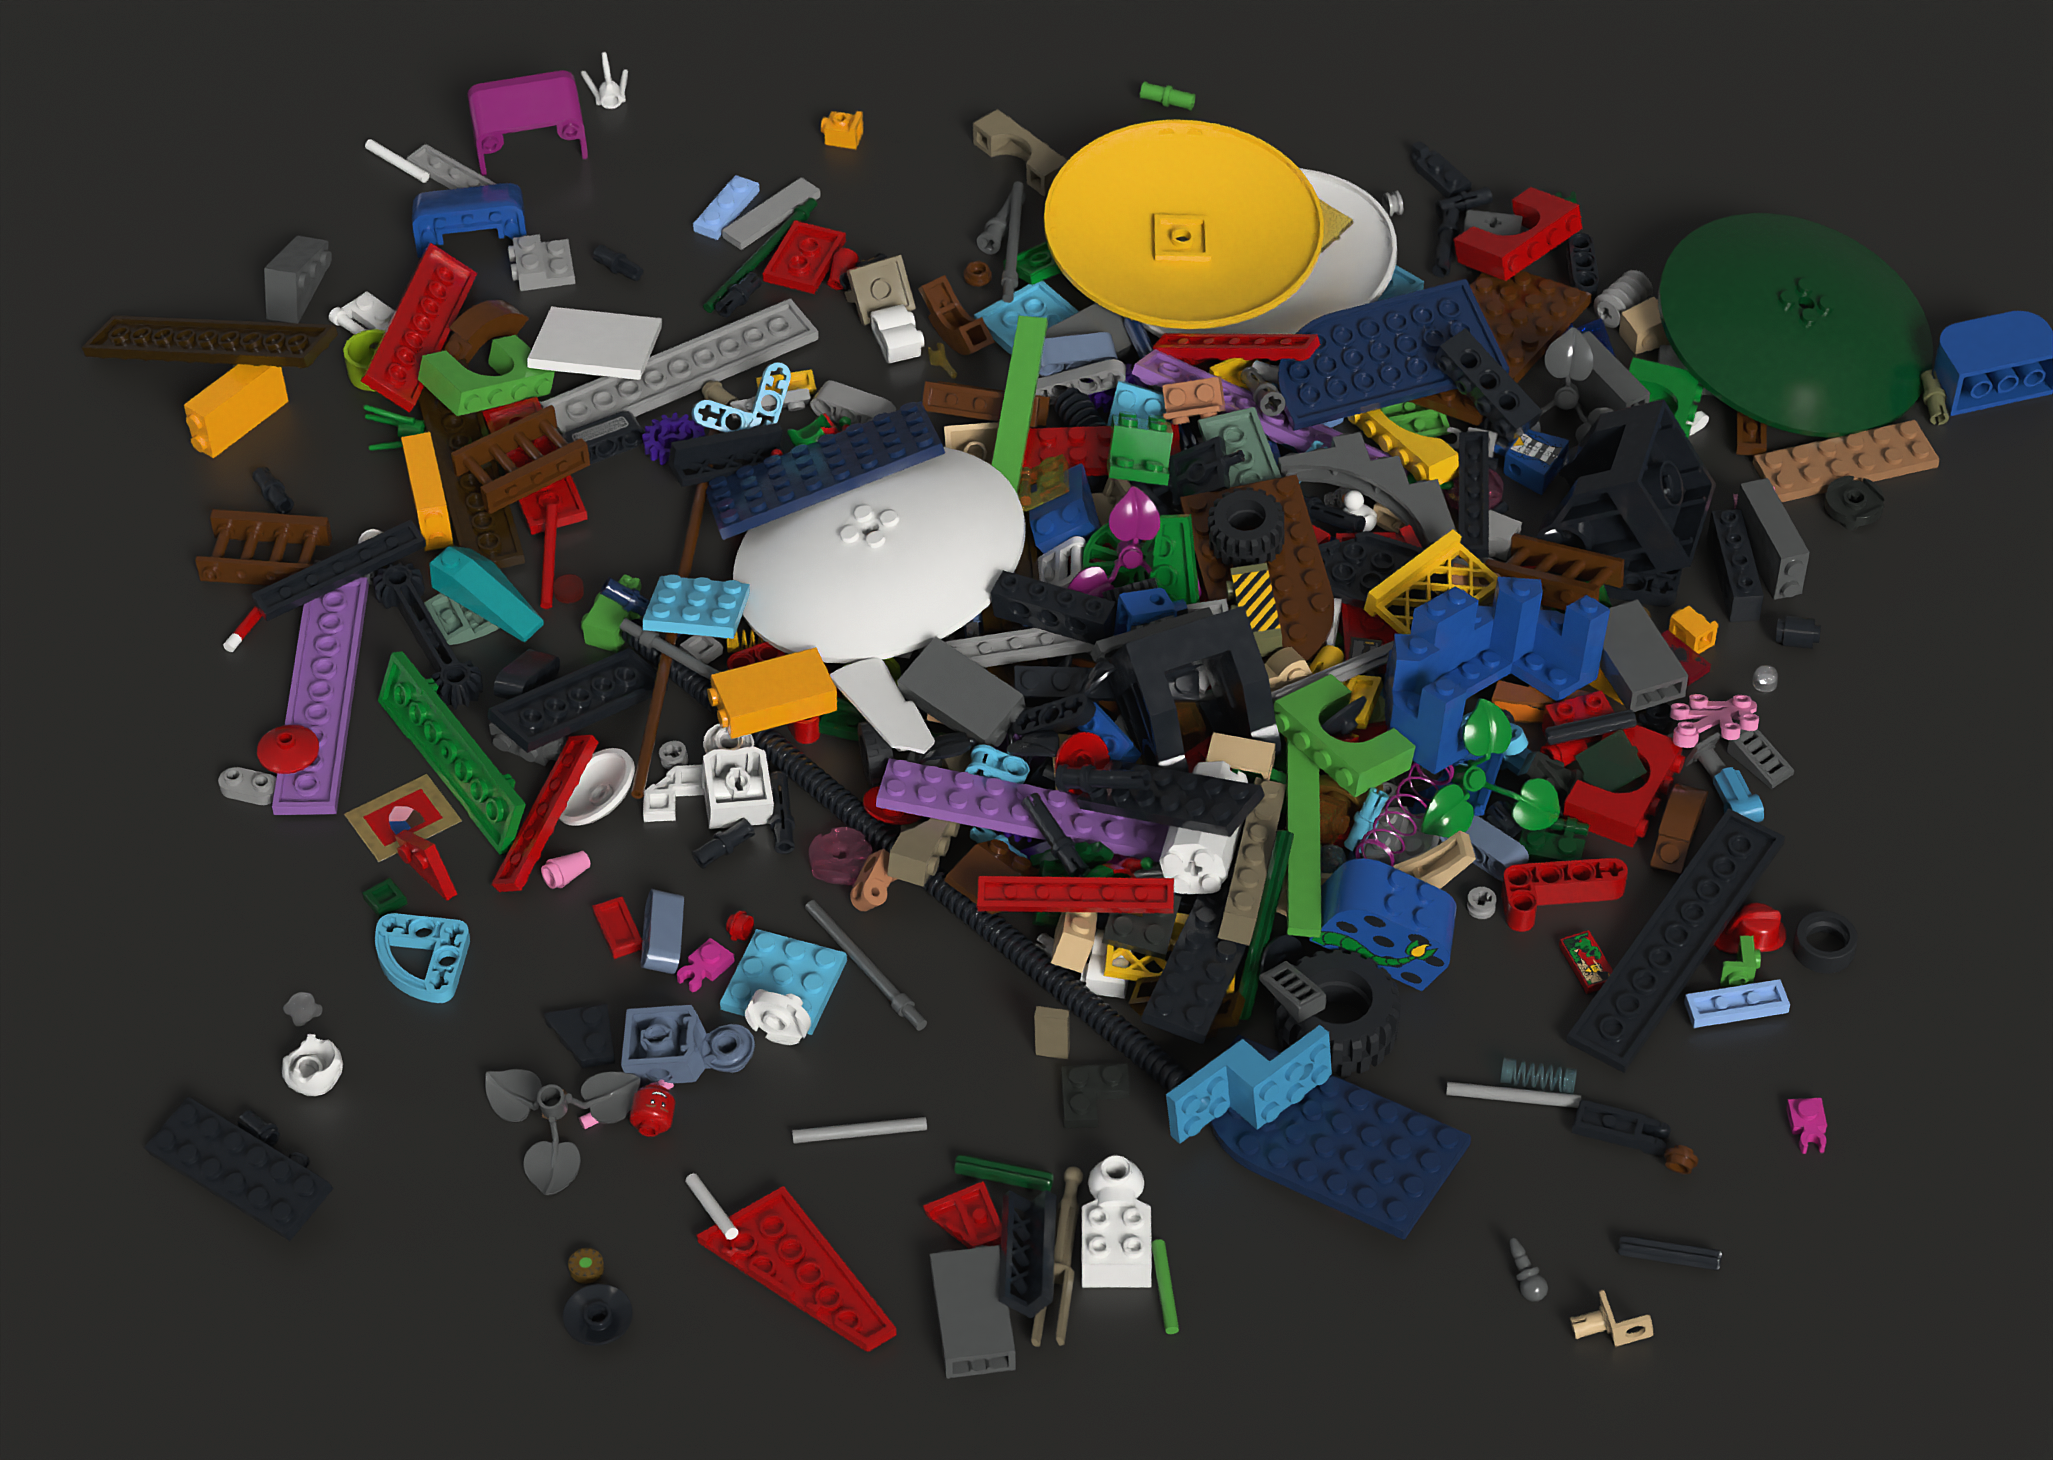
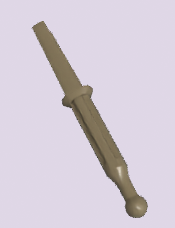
(1064, 1240)

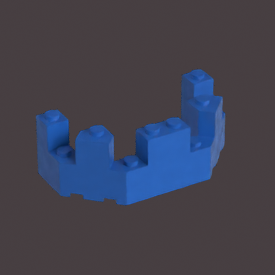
(1467, 647)

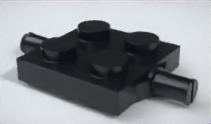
(1199, 470)

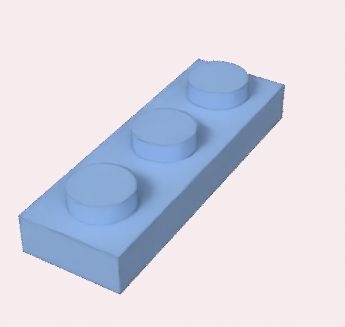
(726, 207)
(1737, 1003)

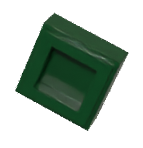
(385, 898)

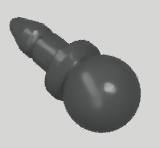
(1532, 1285)

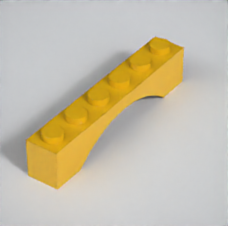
(1421, 455)

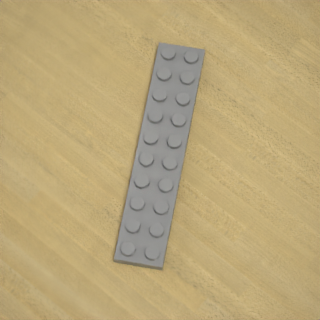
(688, 366)

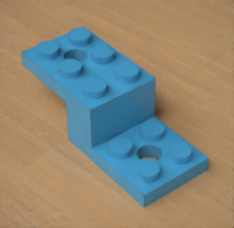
(1249, 1084)

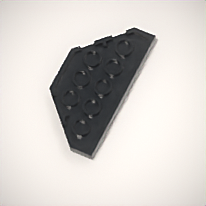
(1365, 562)

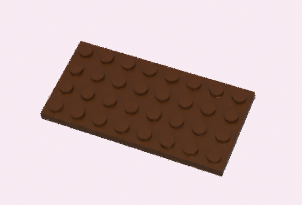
(1525, 320)

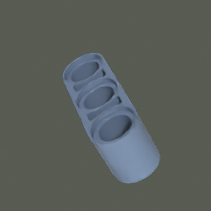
(1076, 351)
(1494, 848)
(662, 931)

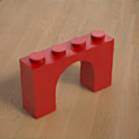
(1502, 256)
(1626, 815)

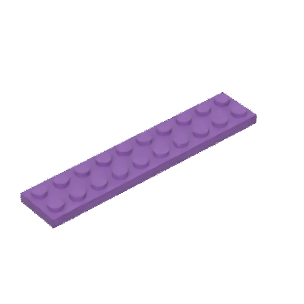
(1162, 369)
(323, 696)
(998, 807)

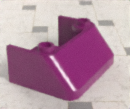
(524, 105)

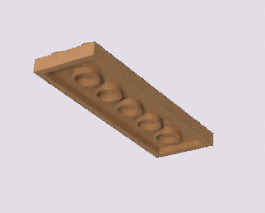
(1867, 454)

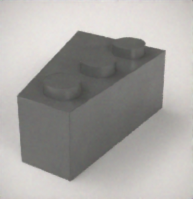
(294, 278)

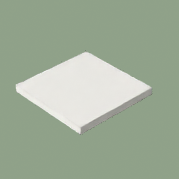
(595, 343)

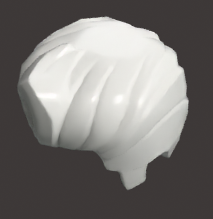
(313, 1067)

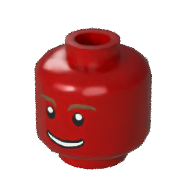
(652, 1110)

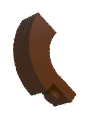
(951, 321)
(480, 325)
(1678, 827)

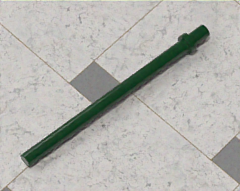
(801, 213)

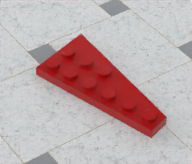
(794, 1260)

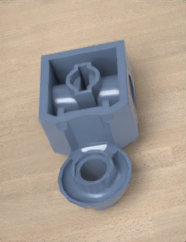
(675, 1047)

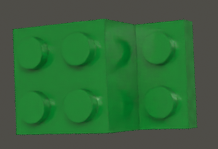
(1139, 448)

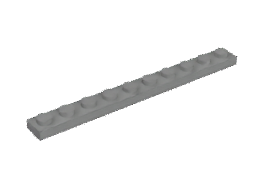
(1037, 643)

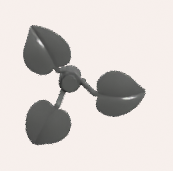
(1569, 358)
(517, 1091)

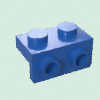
(1117, 742)

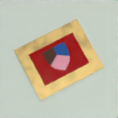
(411, 807)

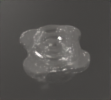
(299, 1002)

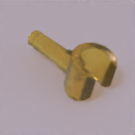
(939, 358)

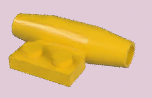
(1360, 685)

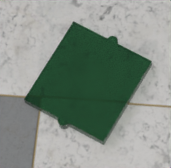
(1611, 762)

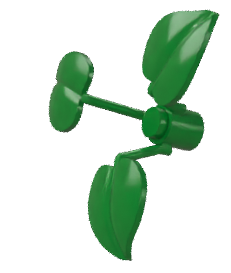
(1483, 733)

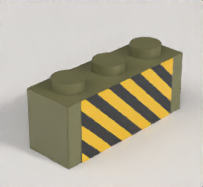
(1253, 589)

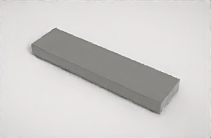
(446, 170)
(769, 213)

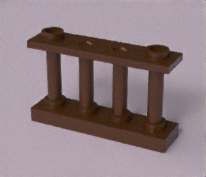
(975, 402)
(530, 477)
(265, 528)
(1561, 559)

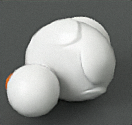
(1354, 504)

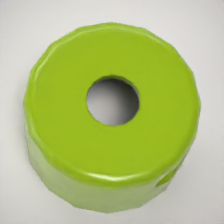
(358, 355)

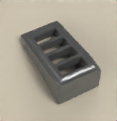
(1751, 741)
(1299, 1009)

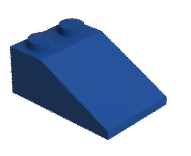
(1066, 515)

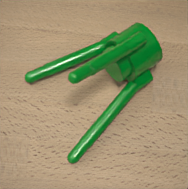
(406, 426)

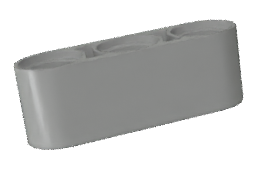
(842, 400)

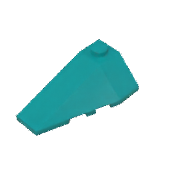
(483, 590)

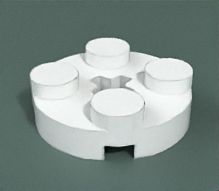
(778, 1016)

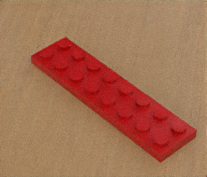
(418, 326)

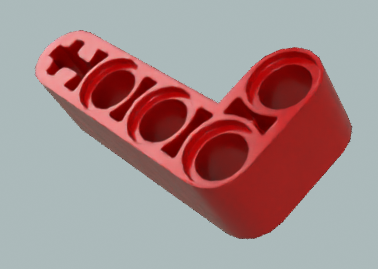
(803, 731)
(1558, 883)

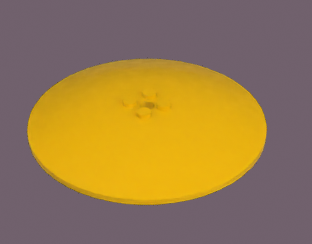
(1233, 196)

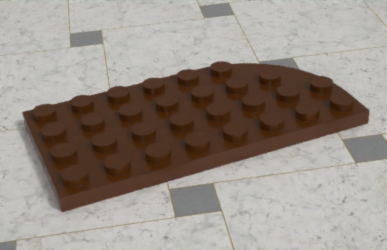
(1296, 575)

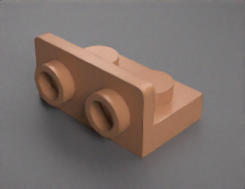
(1193, 399)

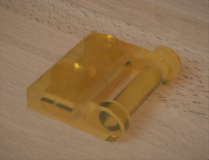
(1051, 480)

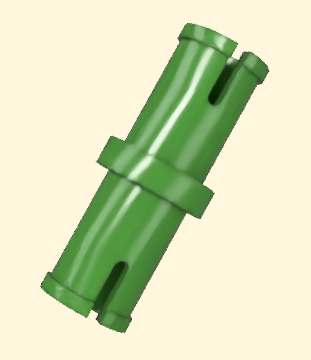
(1167, 96)

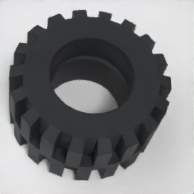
(1246, 509)

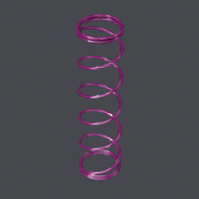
(1390, 853)

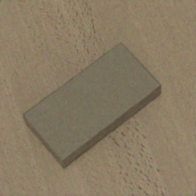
(1052, 1032)

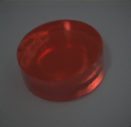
(568, 588)

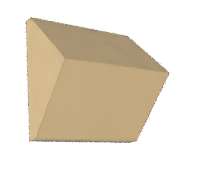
(973, 439)

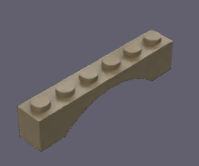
(918, 849)
(1252, 865)

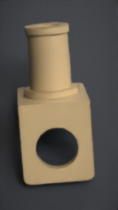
(1604, 1320)

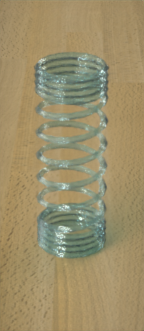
(1567, 1086)

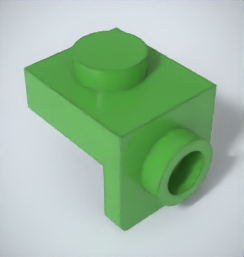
(1744, 969)

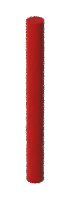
(549, 556)

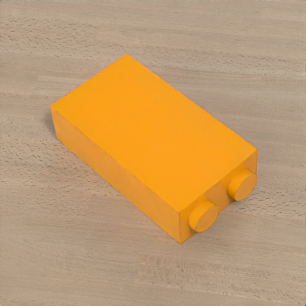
(234, 406)
(427, 491)
(772, 693)

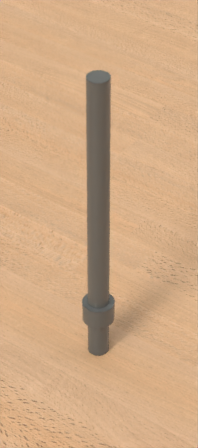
(1010, 277)
(651, 639)
(900, 1002)

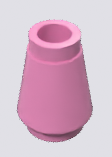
(563, 869)

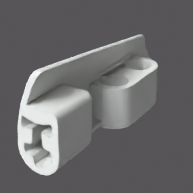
(880, 701)

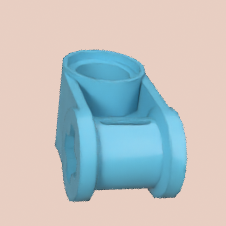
(997, 764)

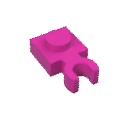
(707, 961)
(1809, 1120)

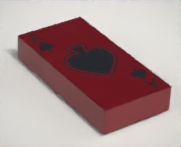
(1690, 660)

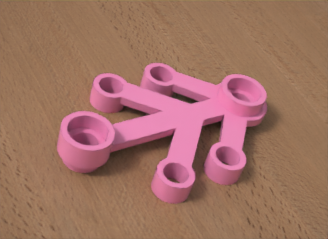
(1713, 713)

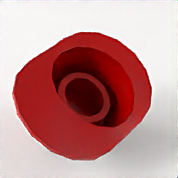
(1756, 921)

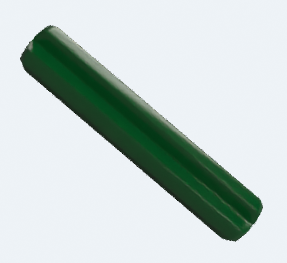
(1003, 1172)

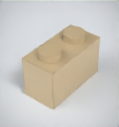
(1074, 939)

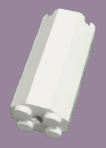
(1198, 858)

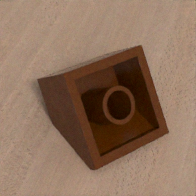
(987, 859)

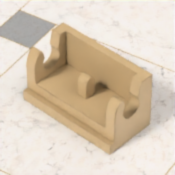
(1242, 753)

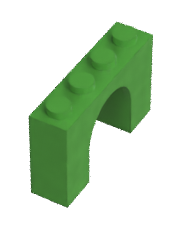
(471, 392)
(1350, 764)

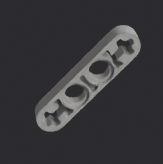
(1104, 377)

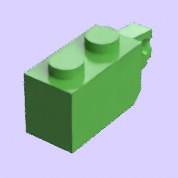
(603, 621)

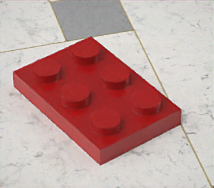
(804, 257)

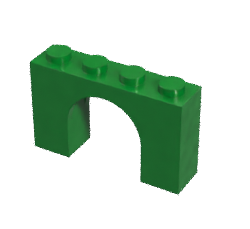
(1671, 384)

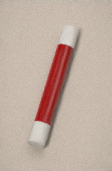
(242, 630)

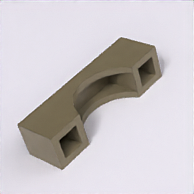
(1000, 135)

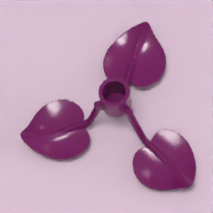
(1129, 520)

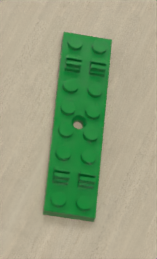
(452, 752)

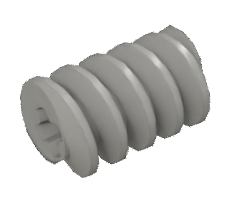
(1622, 295)

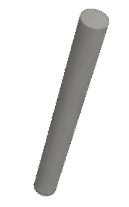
(1513, 1094)
(859, 1130)

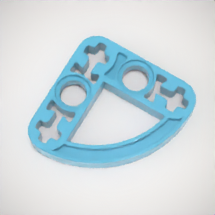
(438, 940)

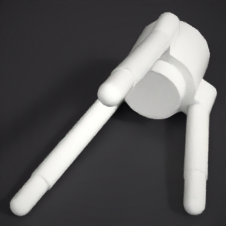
(609, 93)

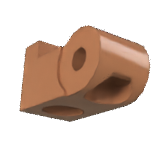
(872, 882)

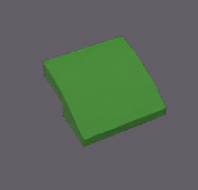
(1418, 419)

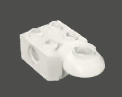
(735, 780)
(1116, 1227)

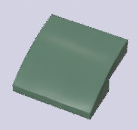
(456, 621)

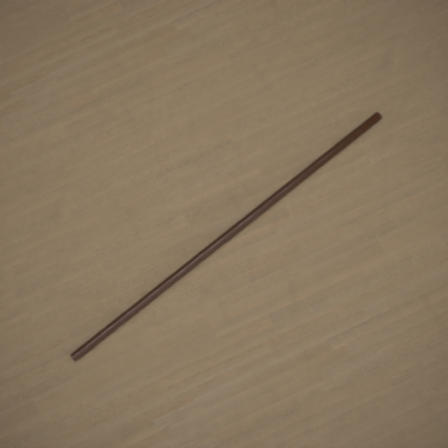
(665, 661)

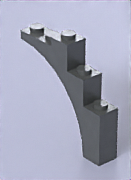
(1381, 479)

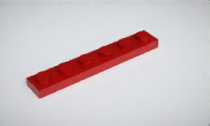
(1238, 346)
(545, 813)
(1075, 894)

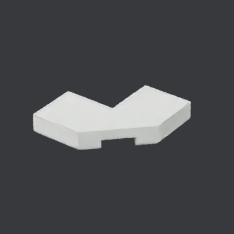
(660, 799)

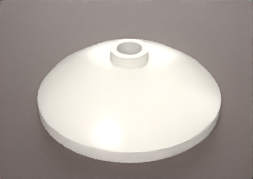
(600, 787)

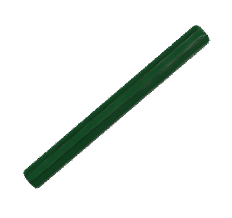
(1265, 919)

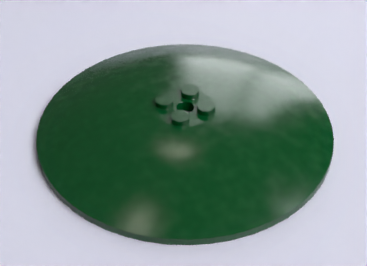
(1811, 371)

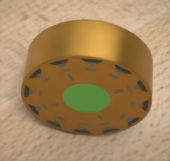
(586, 1265)

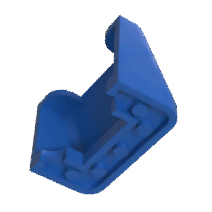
(467, 210)

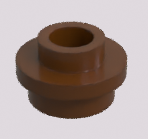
(977, 274)
(1680, 1159)

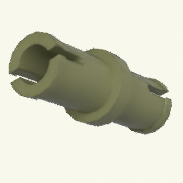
(1934, 398)

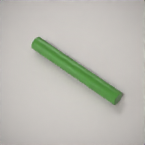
(1165, 1287)

